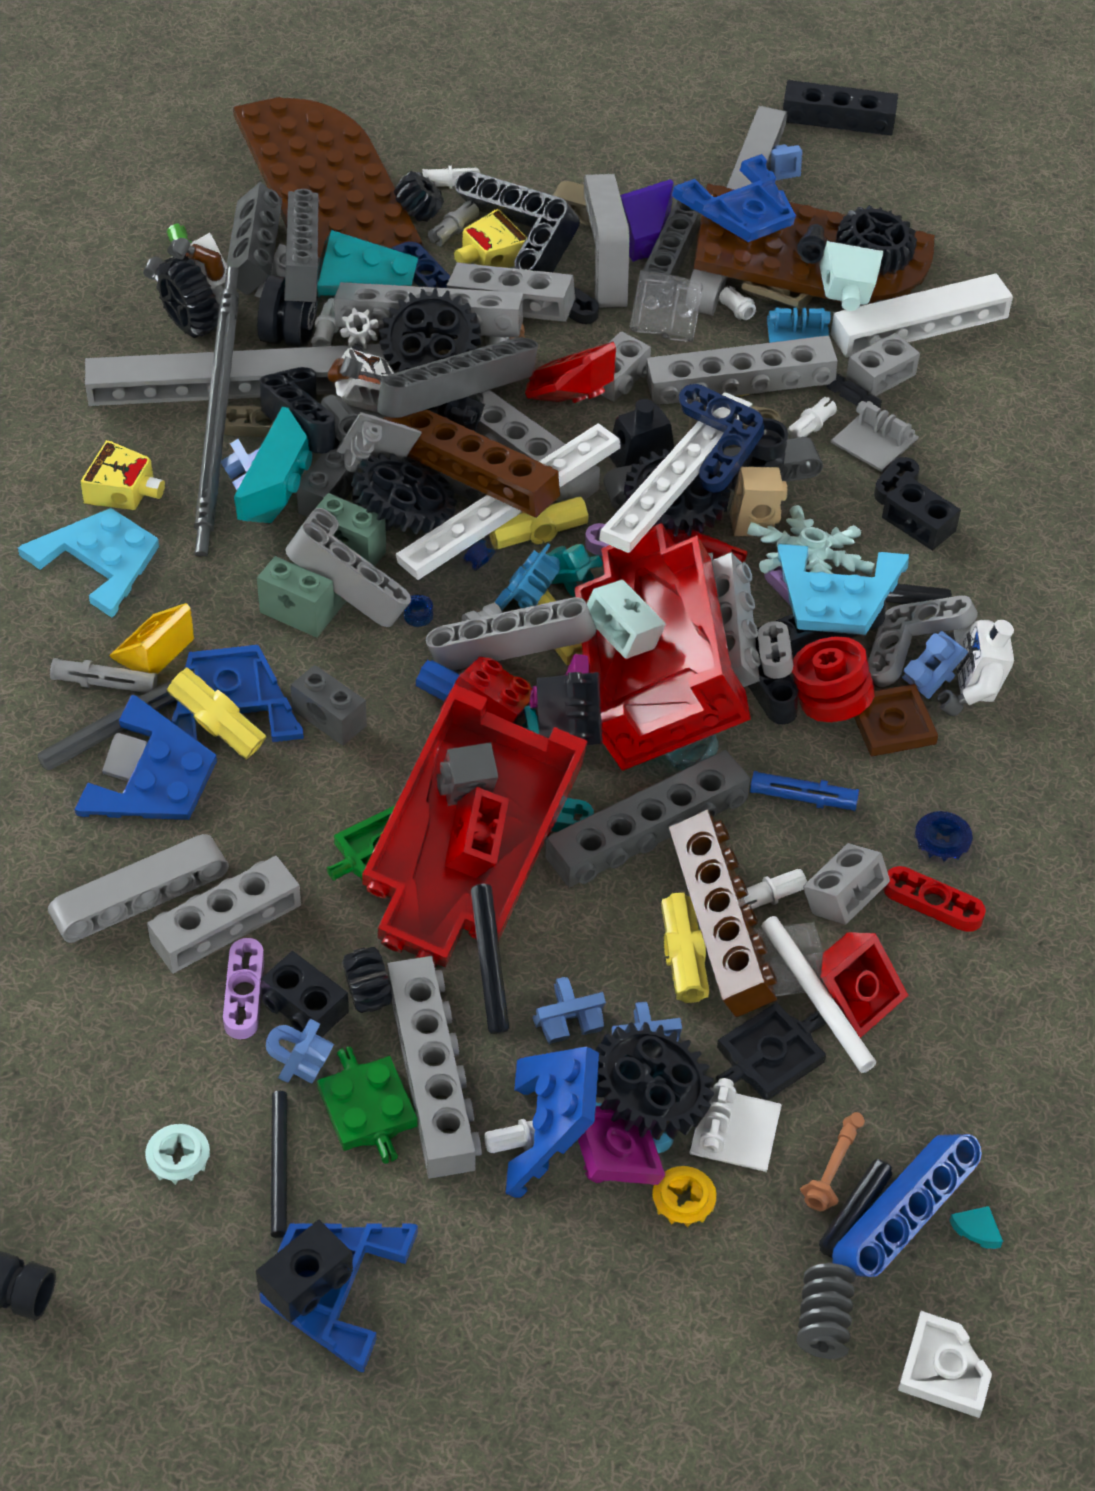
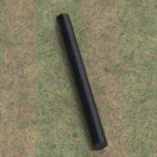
(279, 1165)

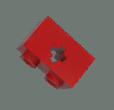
(476, 832)

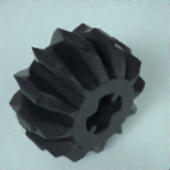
(418, 196)
(367, 979)

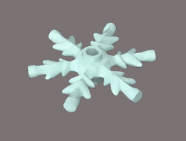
(817, 542)

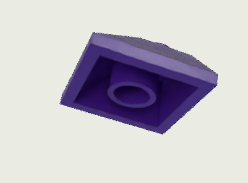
(646, 216)

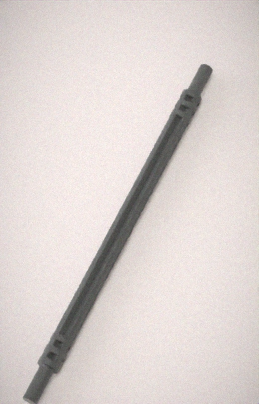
(216, 413)

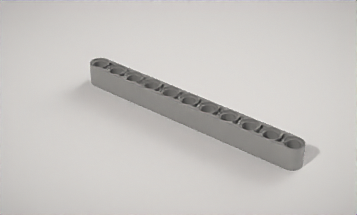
(762, 137)

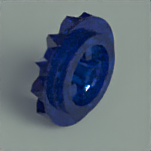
(945, 824)

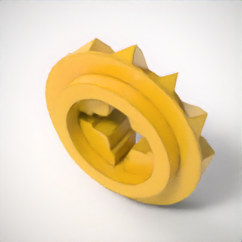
(678, 1180)

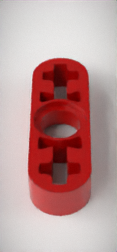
(931, 886)

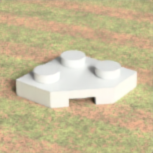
(945, 1367)

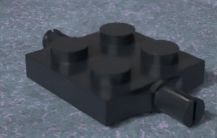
(772, 1050)

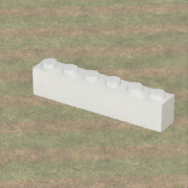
(923, 313)

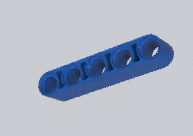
(908, 1204)

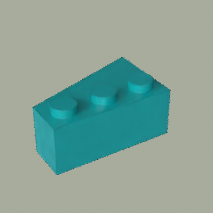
(363, 262)

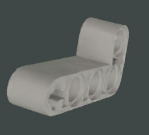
(351, 574)

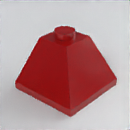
(861, 980)

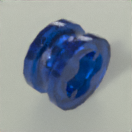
(479, 554)
(419, 618)

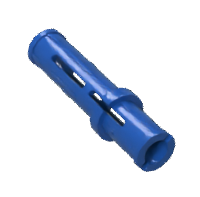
(762, 783)

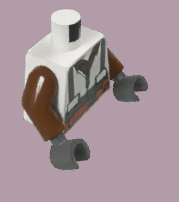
(204, 253)
(359, 377)

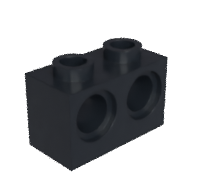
(921, 513)
(310, 991)

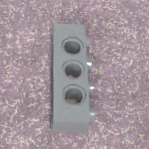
(544, 293)
(737, 608)
(250, 902)

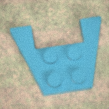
(104, 543)
(836, 600)

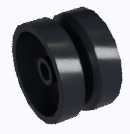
(284, 318)

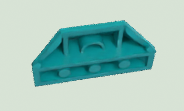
(274, 471)

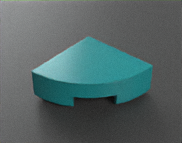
(978, 1227)

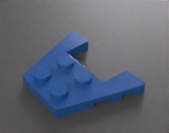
(747, 211)
(248, 682)
(166, 776)
(564, 1108)
(322, 1324)

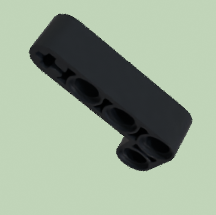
(298, 392)

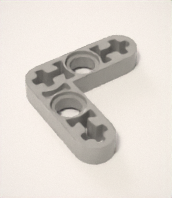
(907, 621)

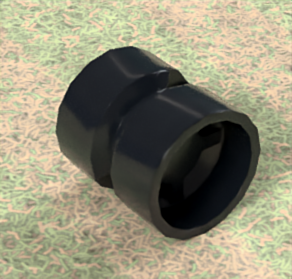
(771, 446)
(25, 1287)

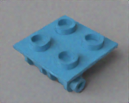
(787, 327)
(532, 581)

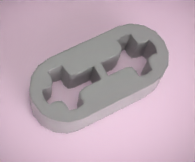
(780, 649)

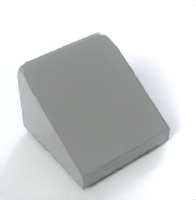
(123, 756)

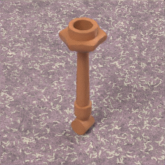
(819, 1193)

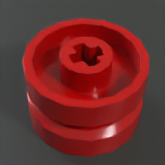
(833, 679)

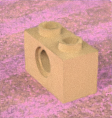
(757, 498)

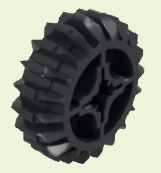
(881, 232)
(187, 296)

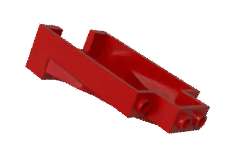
(687, 681)
(434, 901)

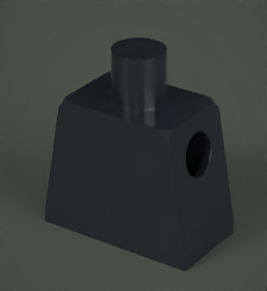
(641, 433)

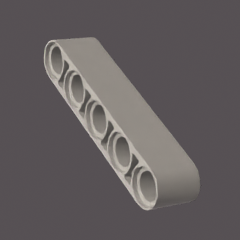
(512, 633)
(137, 887)

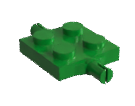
(358, 845)
(367, 1104)

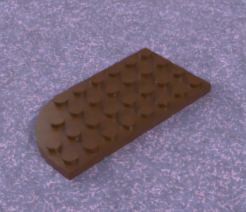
(330, 154)
(775, 258)

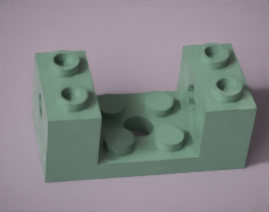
(306, 598)

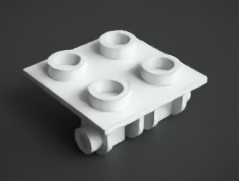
(737, 1128)

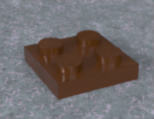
(896, 721)

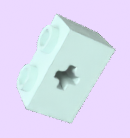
(625, 619)

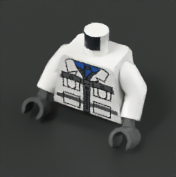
(983, 667)

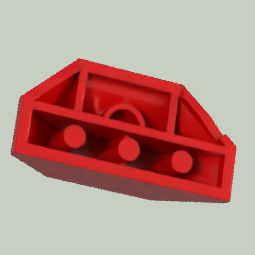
(574, 375)

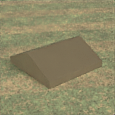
(777, 295)

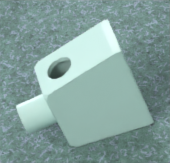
(849, 273)

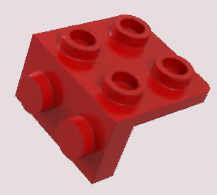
(504, 692)

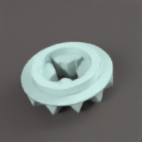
(164, 1144)

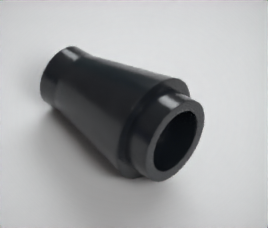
(812, 244)

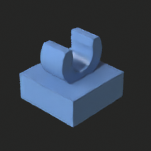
(786, 161)

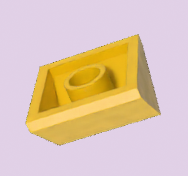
(157, 640)

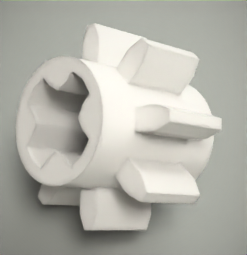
(355, 320)

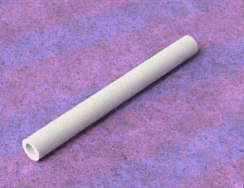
(818, 994)

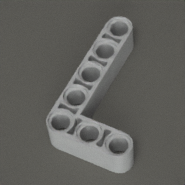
(611, 239)

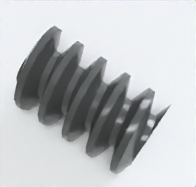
(825, 1310)

